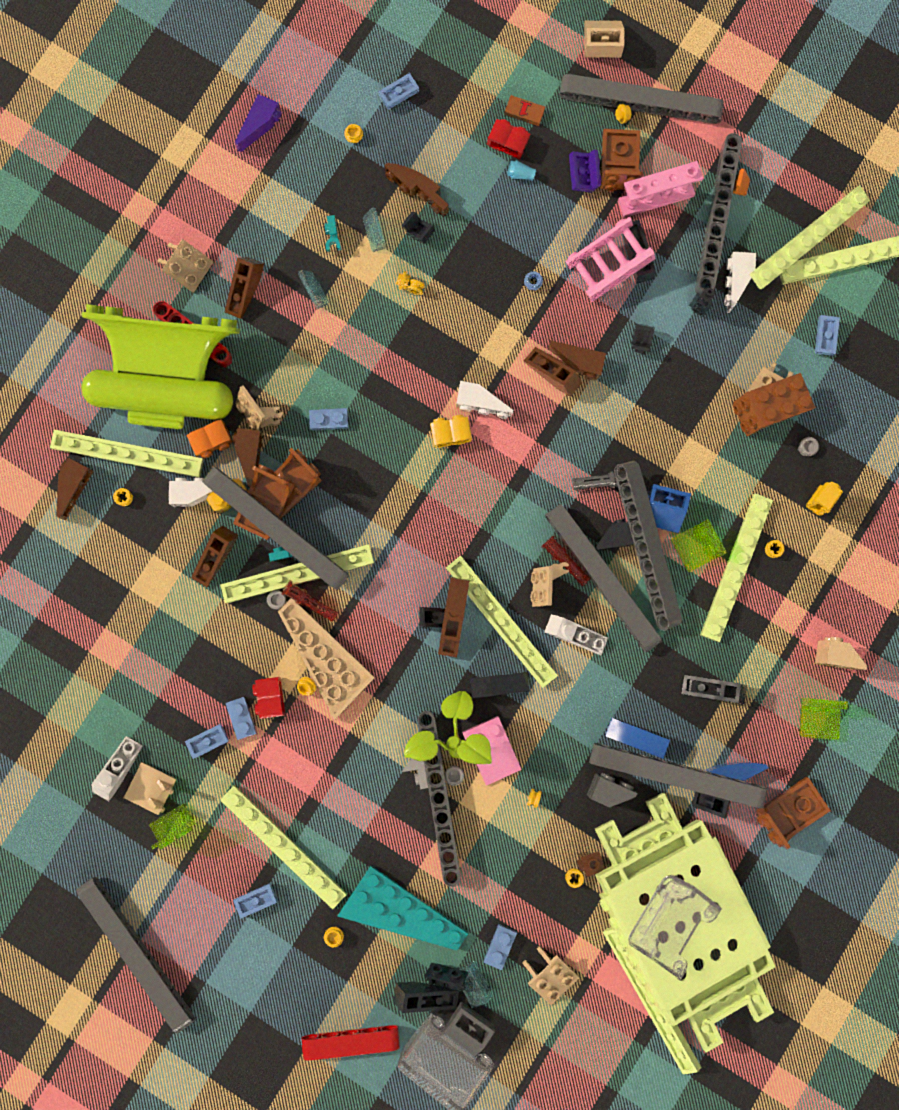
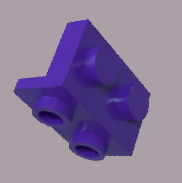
(585, 171)

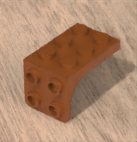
(619, 158)
(773, 404)
(303, 476)
(271, 492)
(791, 812)

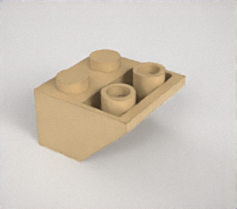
(603, 39)

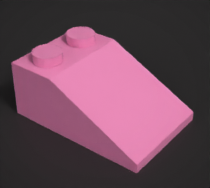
(503, 757)

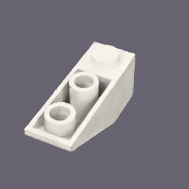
(739, 267)
(475, 397)
(187, 493)
(576, 634)
(116, 769)

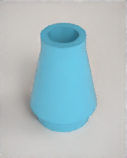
(520, 171)

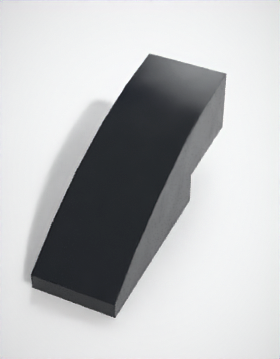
(647, 272)

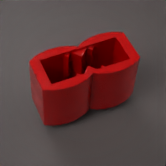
(508, 138)
(269, 697)

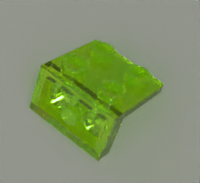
(698, 545)
(821, 718)
(175, 823)

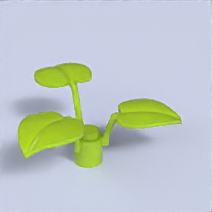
(474, 750)

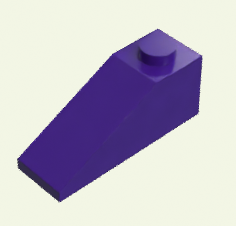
(258, 121)

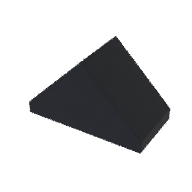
(431, 617)
(711, 804)

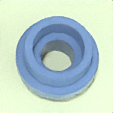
(533, 275)

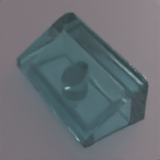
(374, 230)
(313, 289)
(476, 989)

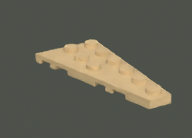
(329, 663)

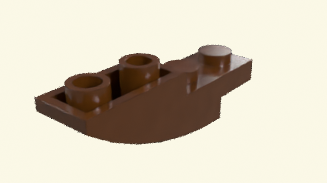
(414, 182)
(453, 617)

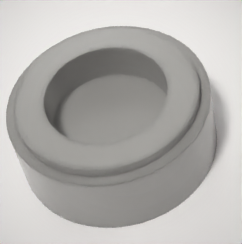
(808, 446)
(276, 600)
(454, 775)

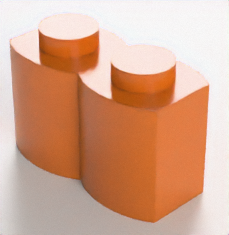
(209, 439)

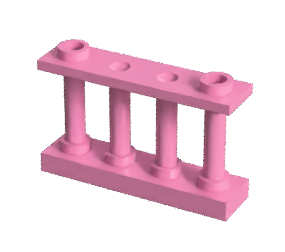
(660, 189)
(626, 268)

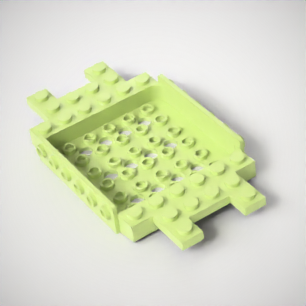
(638, 867)

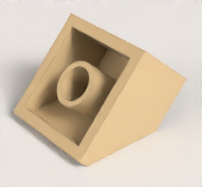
(838, 654)

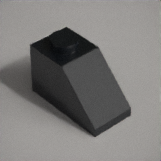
(616, 536)

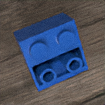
(668, 507)

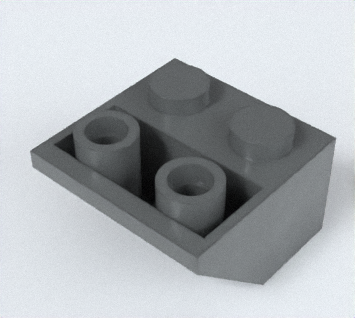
(608, 792)
(469, 1029)

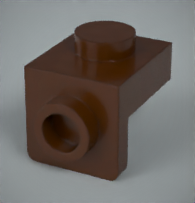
(590, 863)

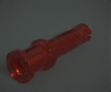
(559, 553)
(330, 614)

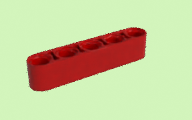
(173, 315)
(350, 1042)

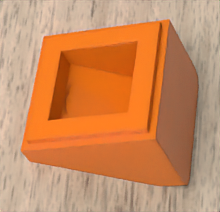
(741, 183)

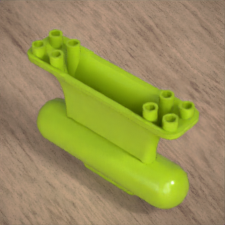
(160, 369)

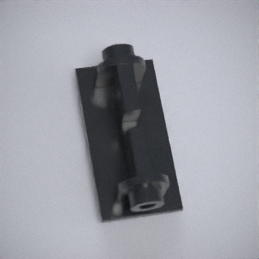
(701, 302)
(442, 974)

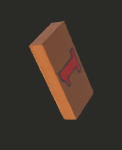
(524, 110)

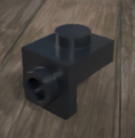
(417, 228)
(642, 338)

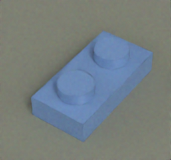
(398, 91)
(827, 335)
(328, 419)
(241, 718)
(207, 741)
(255, 900)
(500, 947)

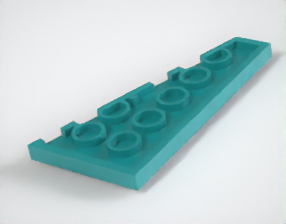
(391, 907)

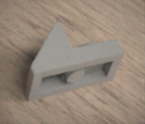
(420, 777)

